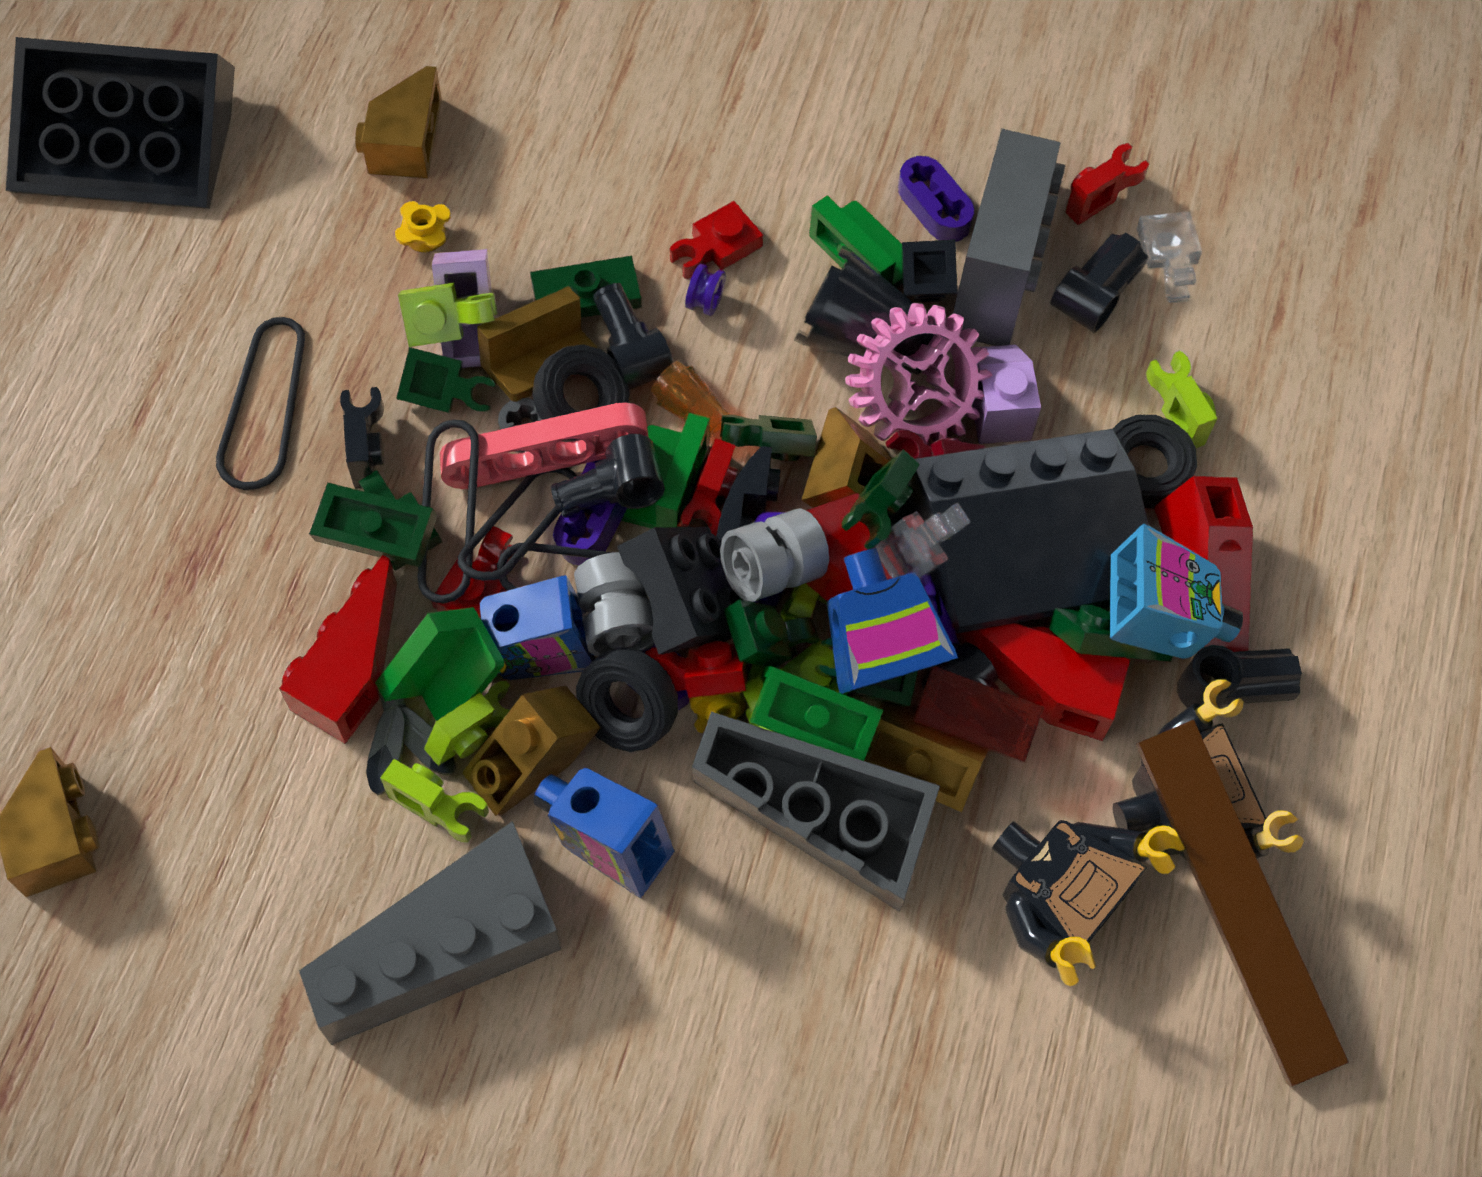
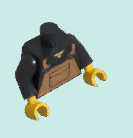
(1146, 809)
(1074, 884)

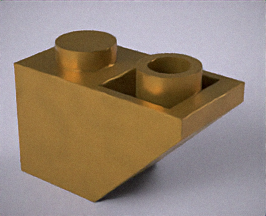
(843, 460)
(532, 741)
(43, 830)

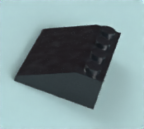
(117, 122)
(1037, 529)

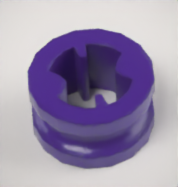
(705, 290)

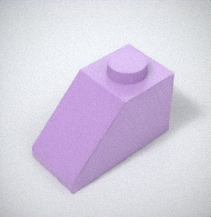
(470, 277)
(1010, 396)

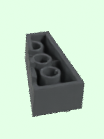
(1009, 235)
(825, 803)
(435, 942)

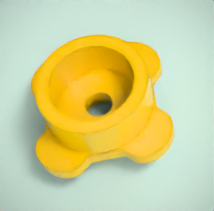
(425, 237)
(724, 704)

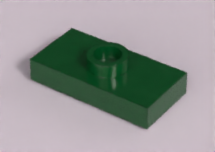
(587, 279)

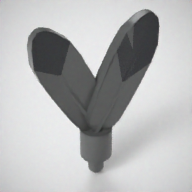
(395, 728)

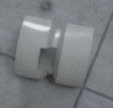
(774, 554)
(615, 605)

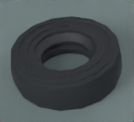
(575, 360)
(1168, 439)
(650, 683)

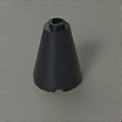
(848, 305)

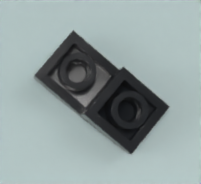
(750, 492)

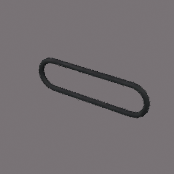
(471, 504)
(484, 576)

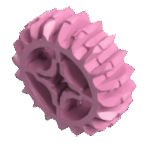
(931, 359)

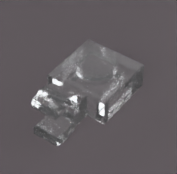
(1174, 246)
(916, 544)

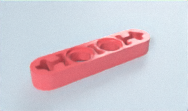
(543, 445)

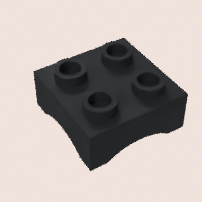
(683, 585)

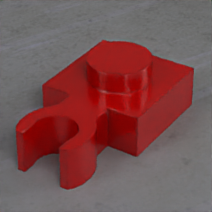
(721, 237)

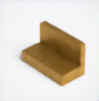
(521, 340)
(925, 754)

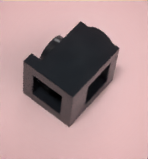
(929, 270)

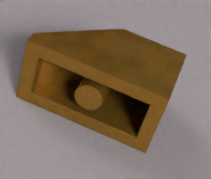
(402, 127)

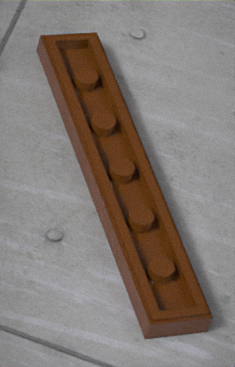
(1242, 904)

